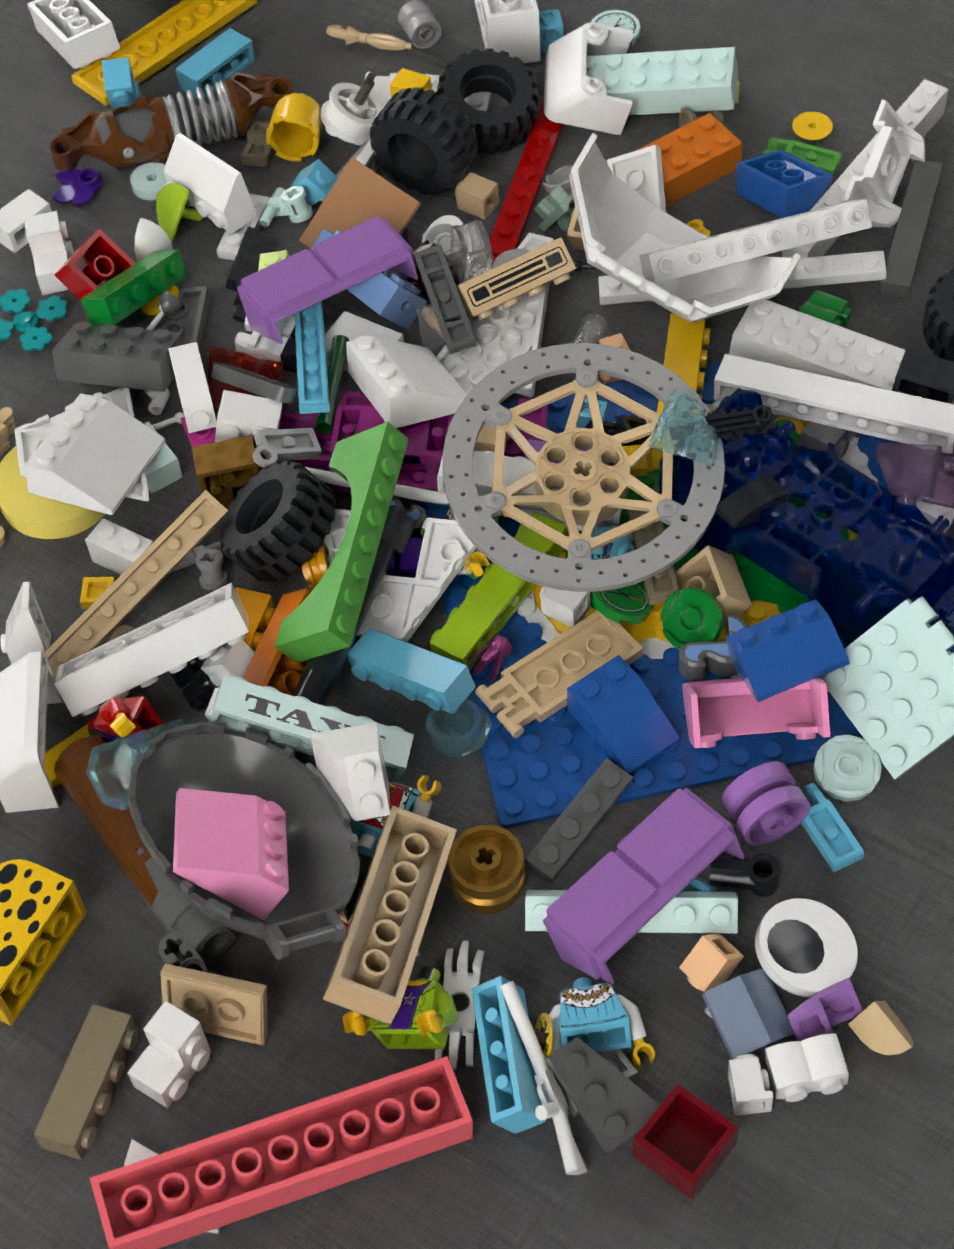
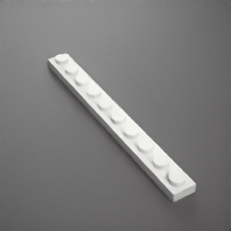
(807, 272)

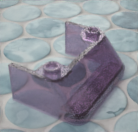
(917, 473)

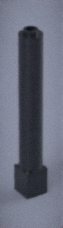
(323, 670)

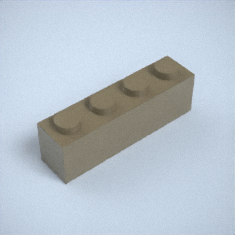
(86, 1082)

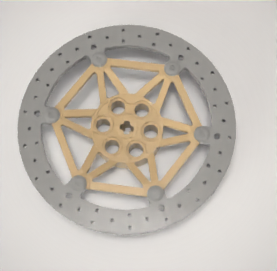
(580, 474)

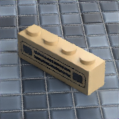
(515, 278)

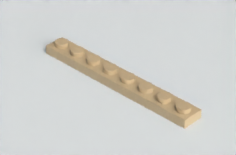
(137, 581)

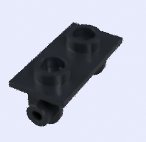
(200, 687)

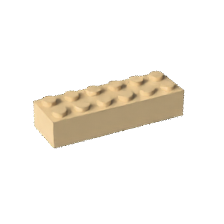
(390, 915)

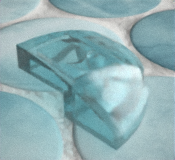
(685, 430)

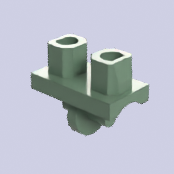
(555, 208)

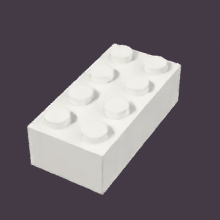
(75, 30)

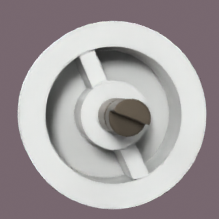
(351, 111)

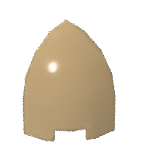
(882, 1029)

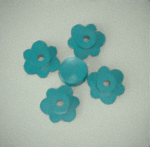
(27, 322)

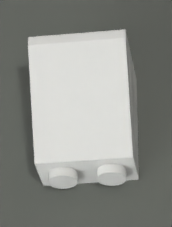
(354, 768)

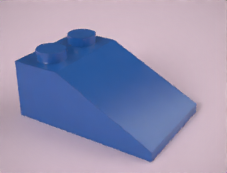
(621, 715)

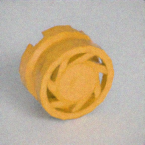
(316, 567)

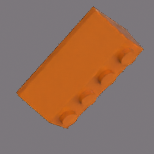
(269, 664)

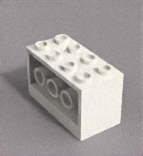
(511, 27)

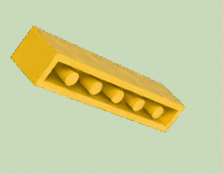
(685, 358)

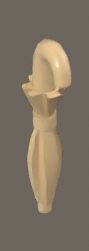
(378, 40)

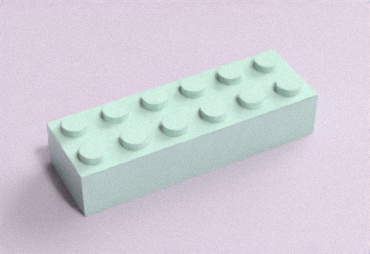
(670, 79)

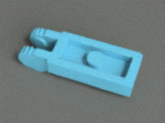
(830, 832)

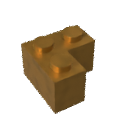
(224, 466)

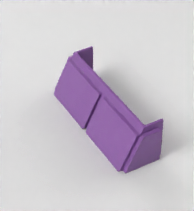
(323, 272)
(637, 881)

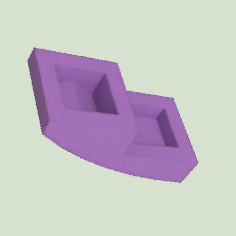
(825, 1010)

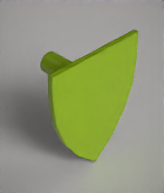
(171, 207)

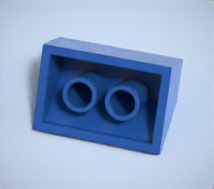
(781, 183)
(786, 650)

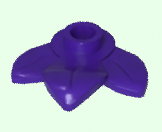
(77, 186)

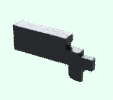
(247, 263)

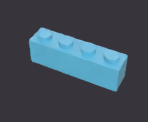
(411, 671)
(505, 1060)

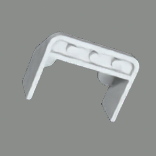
(572, 95)
(24, 697)

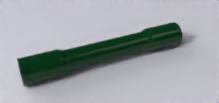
(337, 359)

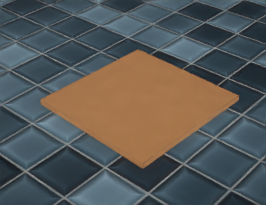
(359, 197)

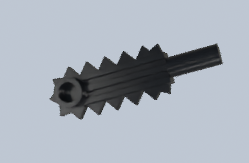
(745, 422)

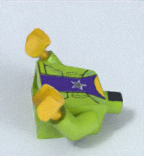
(420, 1020)

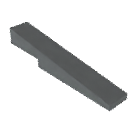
(911, 229)

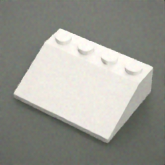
(402, 380)
(92, 456)

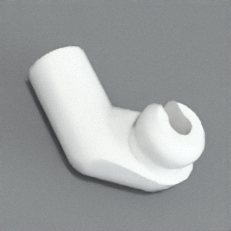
(158, 401)

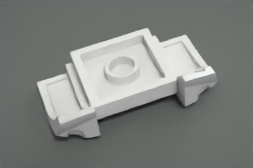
(886, 166)

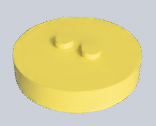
(36, 514)

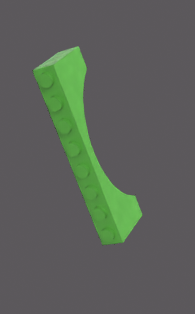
(332, 609)

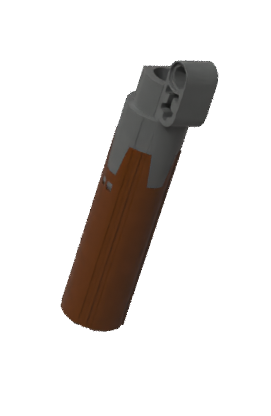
(187, 927)

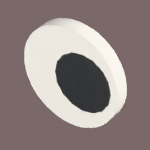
(805, 946)

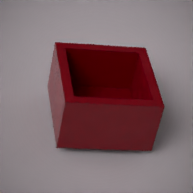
(685, 1141)

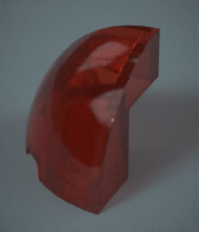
(251, 362)

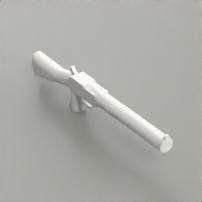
(549, 1092)

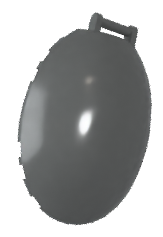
(318, 829)

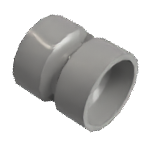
(419, 24)

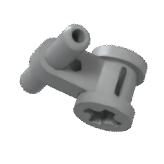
(209, 562)

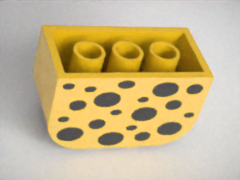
(36, 923)

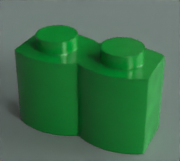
(828, 308)

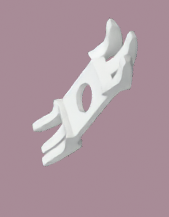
(461, 983)

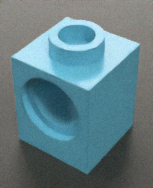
(550, 28)

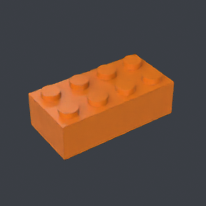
(696, 156)

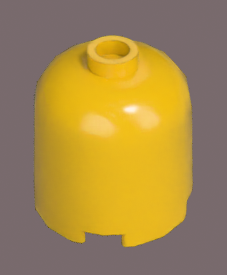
(295, 127)

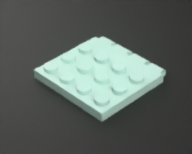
(899, 686)

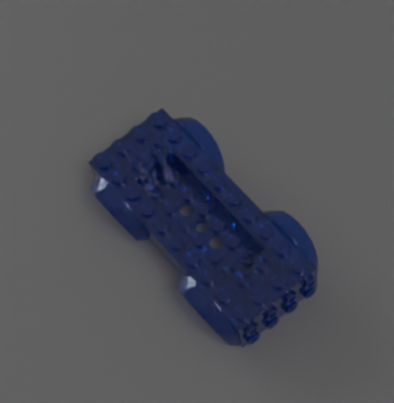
(853, 580)

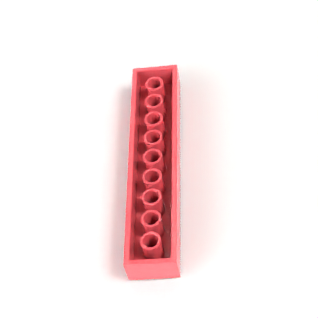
(282, 1158)

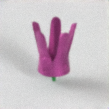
(496, 648)

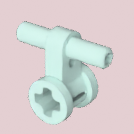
(287, 203)

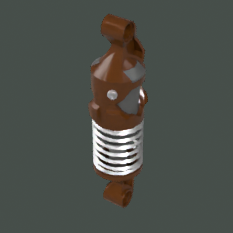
(149, 126)

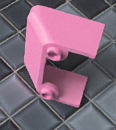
(730, 709)

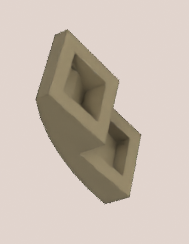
(257, 150)

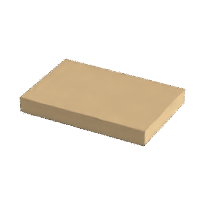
(218, 1002)

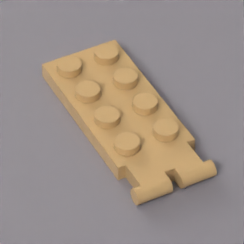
(540, 680)

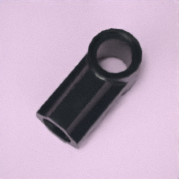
(741, 874)

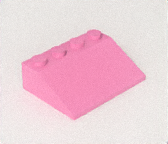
(232, 847)

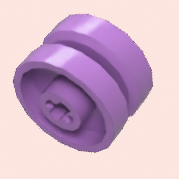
(765, 803)

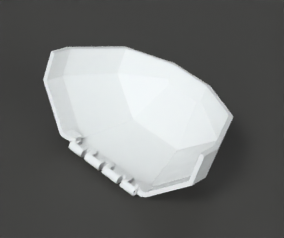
(623, 224)

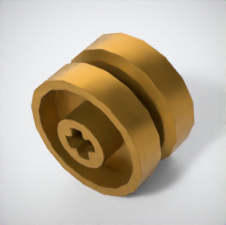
(487, 869)

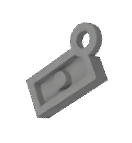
(285, 445)

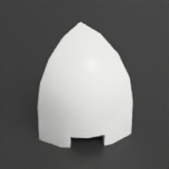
(150, 238)

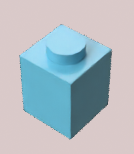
(316, 181)

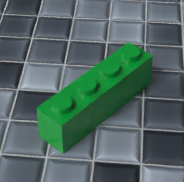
(134, 287)

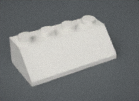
(212, 184)

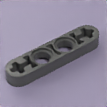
(254, 383)

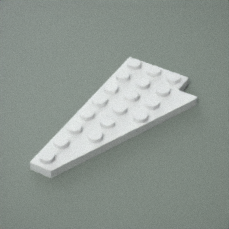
(502, 335)

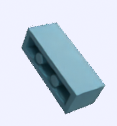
(215, 62)

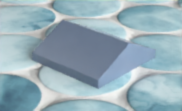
(748, 1013)

